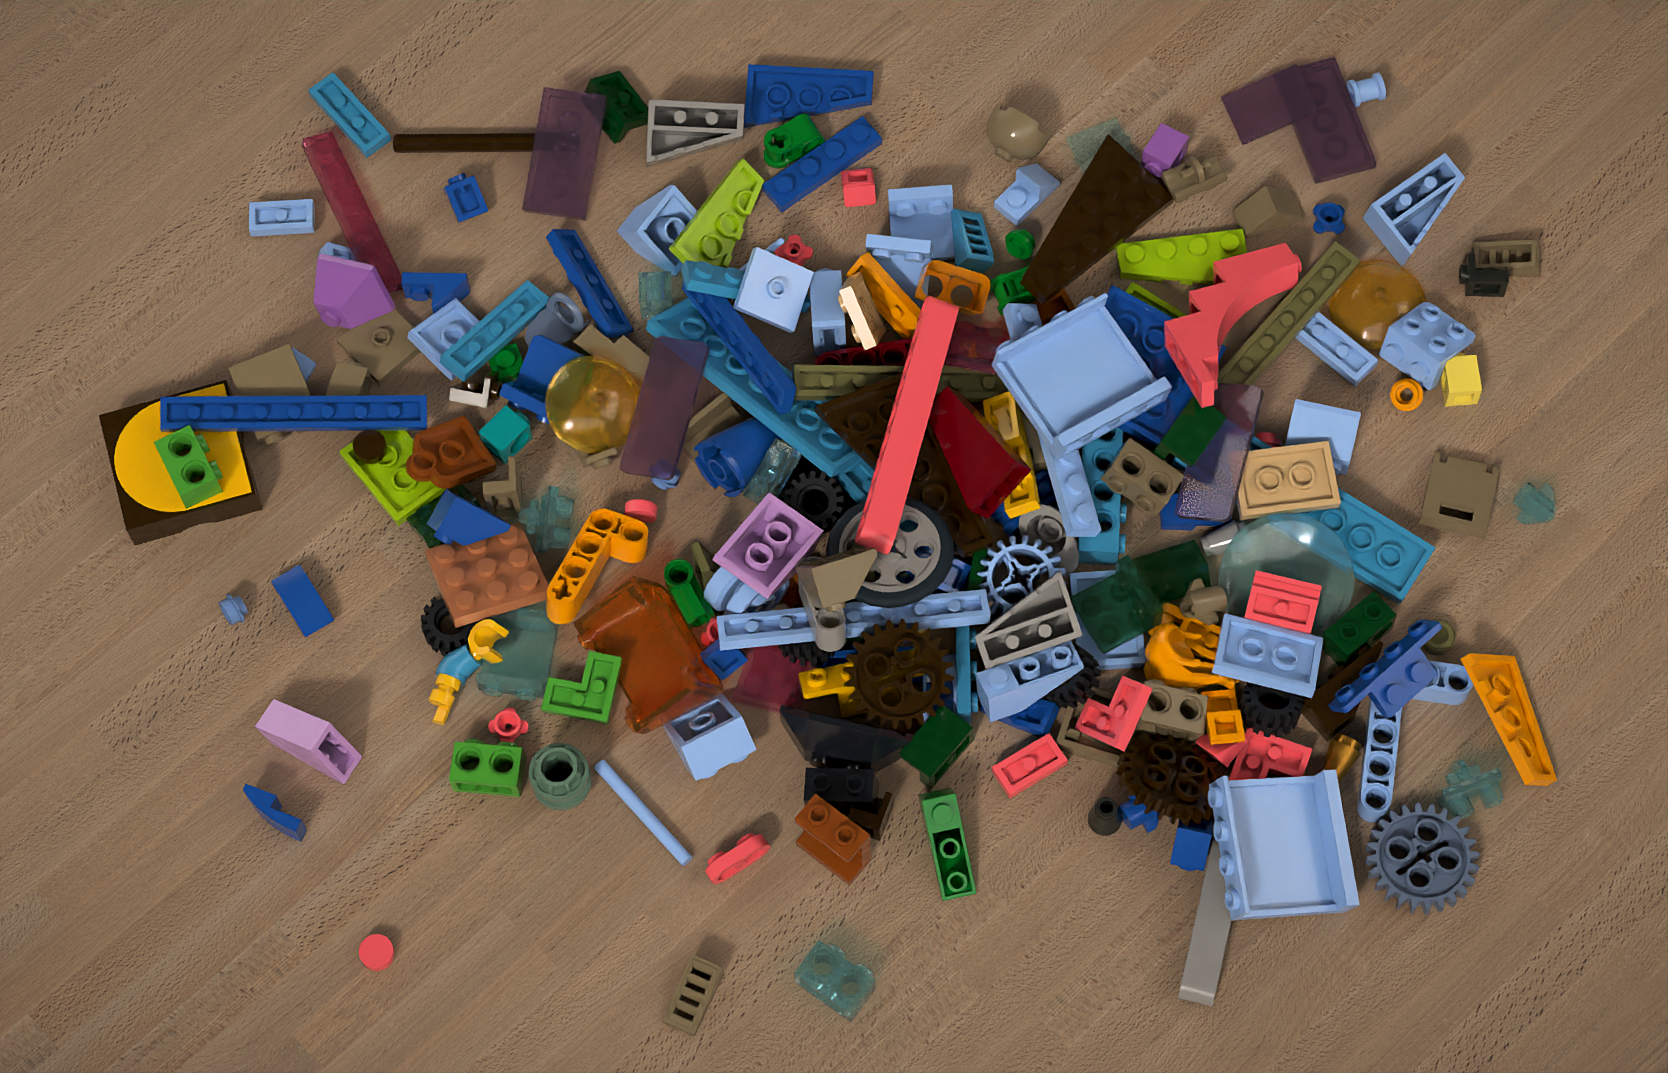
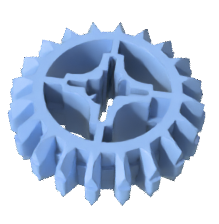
(1007, 555)

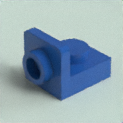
(465, 197)

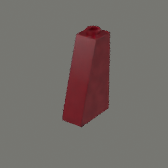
(976, 453)

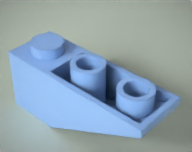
(1025, 680)

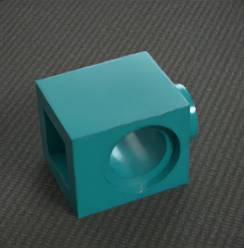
(506, 433)

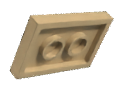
(1288, 481)

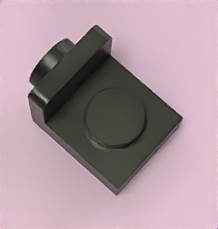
(1483, 282)

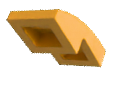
(1223, 717)

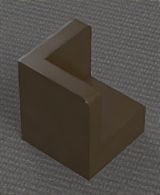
(871, 822)

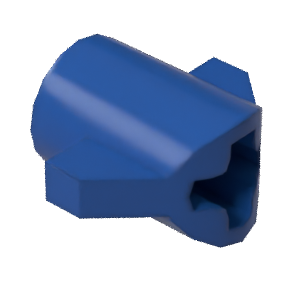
(1134, 815)

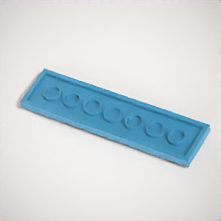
(798, 428)
(1379, 549)

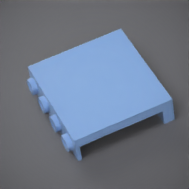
(1078, 377)
(1283, 846)

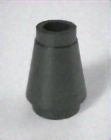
(1104, 823)

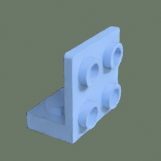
(924, 215)
(902, 260)

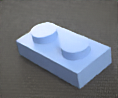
(281, 217)

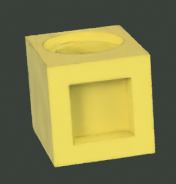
(1461, 381)

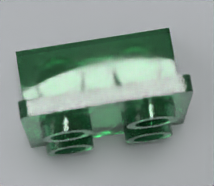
(1118, 607)

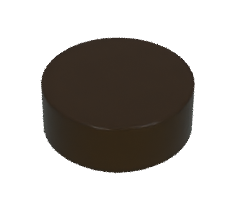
(369, 447)

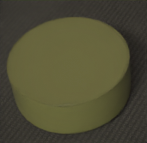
(1442, 640)

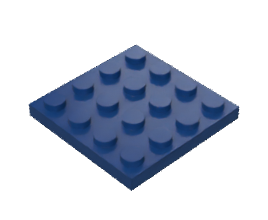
(1145, 331)

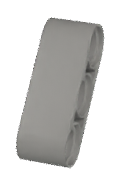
(826, 627)

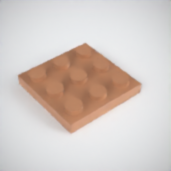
(487, 576)

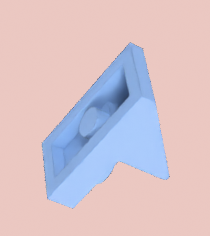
(1026, 193)

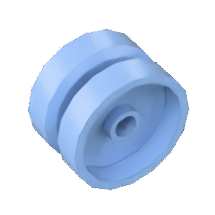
(735, 597)

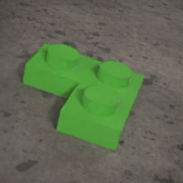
(586, 700)

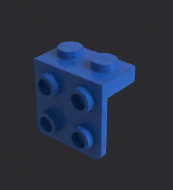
(539, 366)

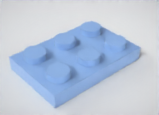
(1268, 655)
(1125, 656)

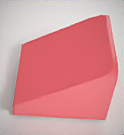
(858, 187)
(1221, 752)

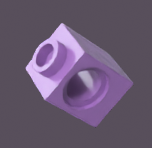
(1164, 150)

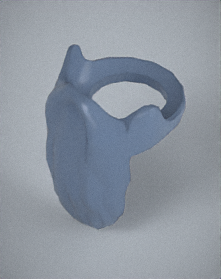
(557, 321)

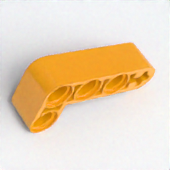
(602, 536)

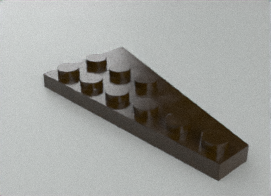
(862, 423)

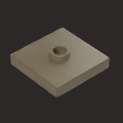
(380, 345)

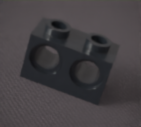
(843, 788)

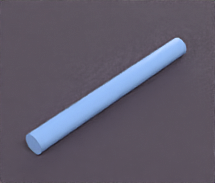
(643, 812)

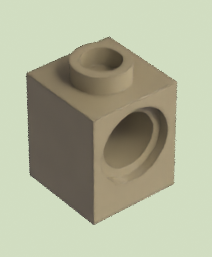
(349, 380)

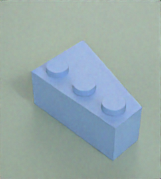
(1412, 207)

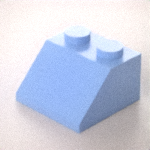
(1320, 423)
(710, 737)

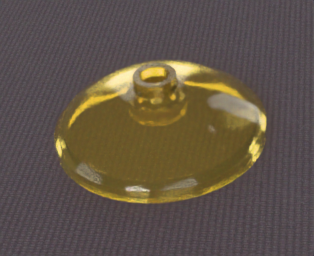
(1366, 315)
(573, 406)

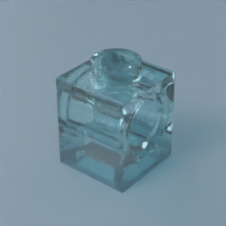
(655, 293)

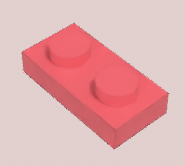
(1029, 765)

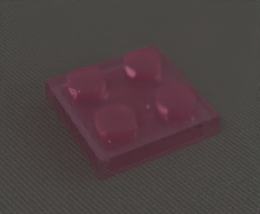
(974, 346)
(770, 680)

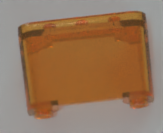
(658, 651)

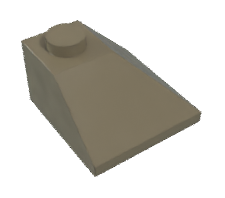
(836, 577)

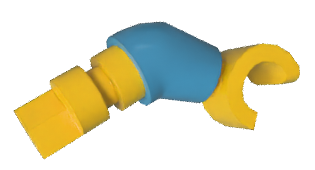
(462, 662)

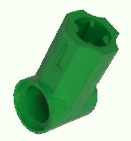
(687, 594)

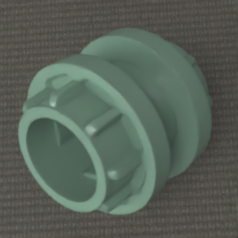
(562, 794)

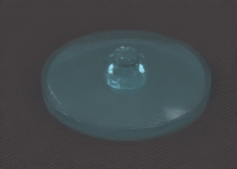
(1294, 549)

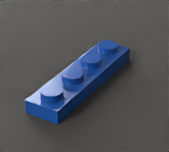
(822, 164)
(589, 283)

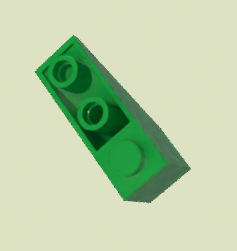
(947, 843)

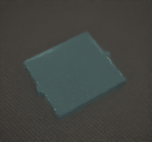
(1086, 144)

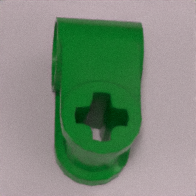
(792, 140)
(1011, 290)

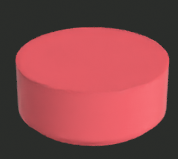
(641, 510)
(376, 952)

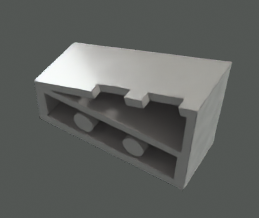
(690, 128)
(1030, 625)

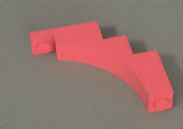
(1213, 310)

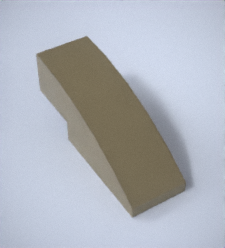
(623, 351)

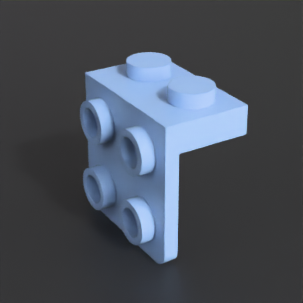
(1424, 343)

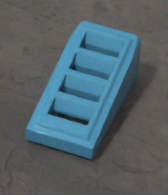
(964, 257)

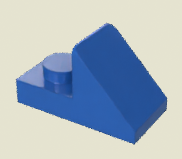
(436, 286)

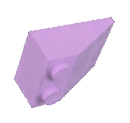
(769, 546)

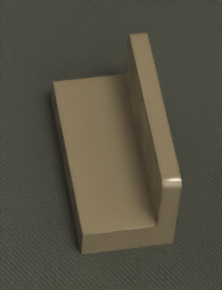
(709, 421)
(505, 496)

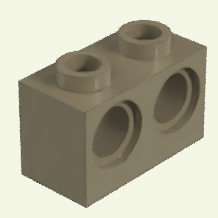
(1146, 471)
(1168, 716)

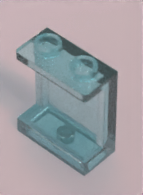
(525, 655)

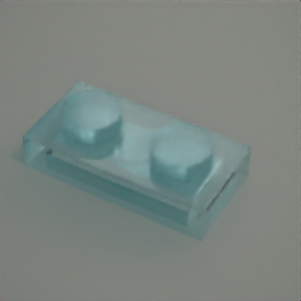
(772, 471)

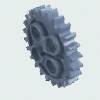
(1440, 882)

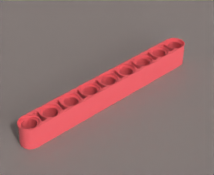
(906, 425)

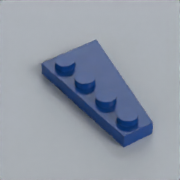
(787, 91)

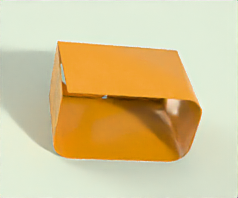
(975, 281)

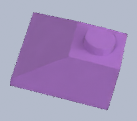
(349, 292)

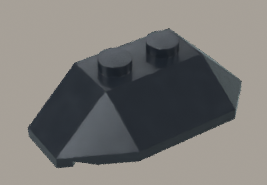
(842, 742)

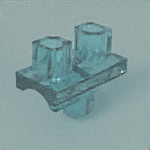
(548, 533)
(1457, 796)

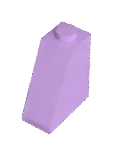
(309, 740)

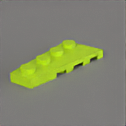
(720, 219)
(1180, 257)

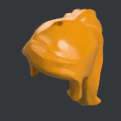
(1174, 663)

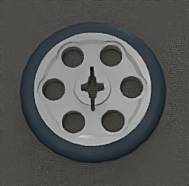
(928, 572)

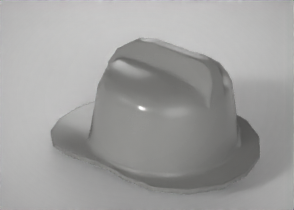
(1048, 526)

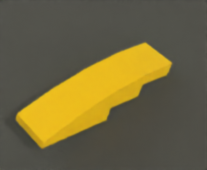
(1005, 417)

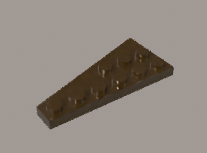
(1102, 212)

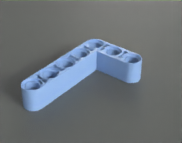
(1386, 753)

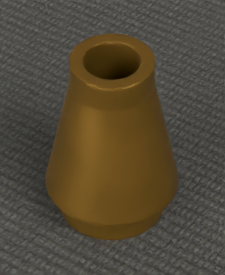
(1341, 755)

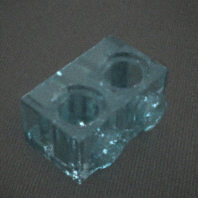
(828, 987)

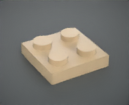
(858, 302)

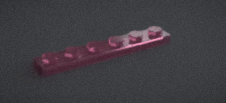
(350, 207)

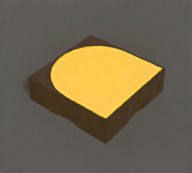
(144, 486)

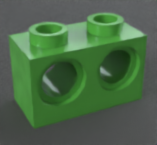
(185, 468)
(485, 778)

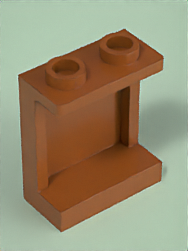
(833, 839)

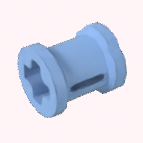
(1367, 89)

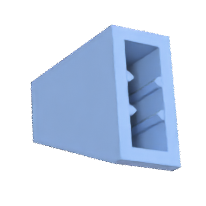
(826, 313)

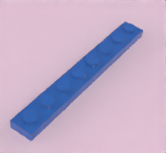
(293, 413)

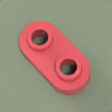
(725, 865)

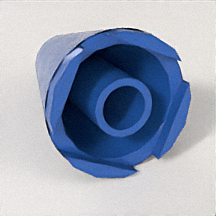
(734, 455)

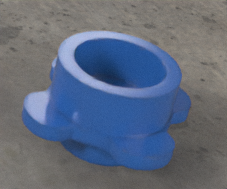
(1332, 211)

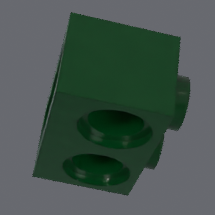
(1357, 628)

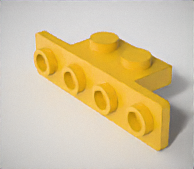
(832, 679)

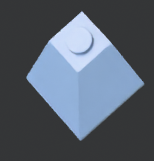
(656, 225)

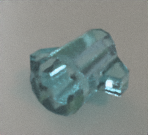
(1536, 504)

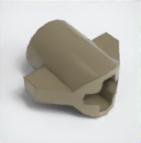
(1203, 602)

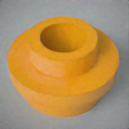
(1397, 391)

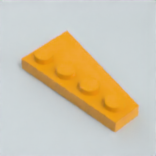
(1510, 709)

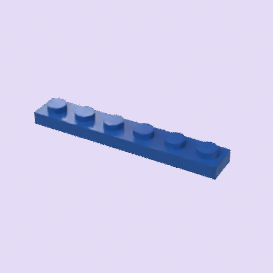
(746, 348)

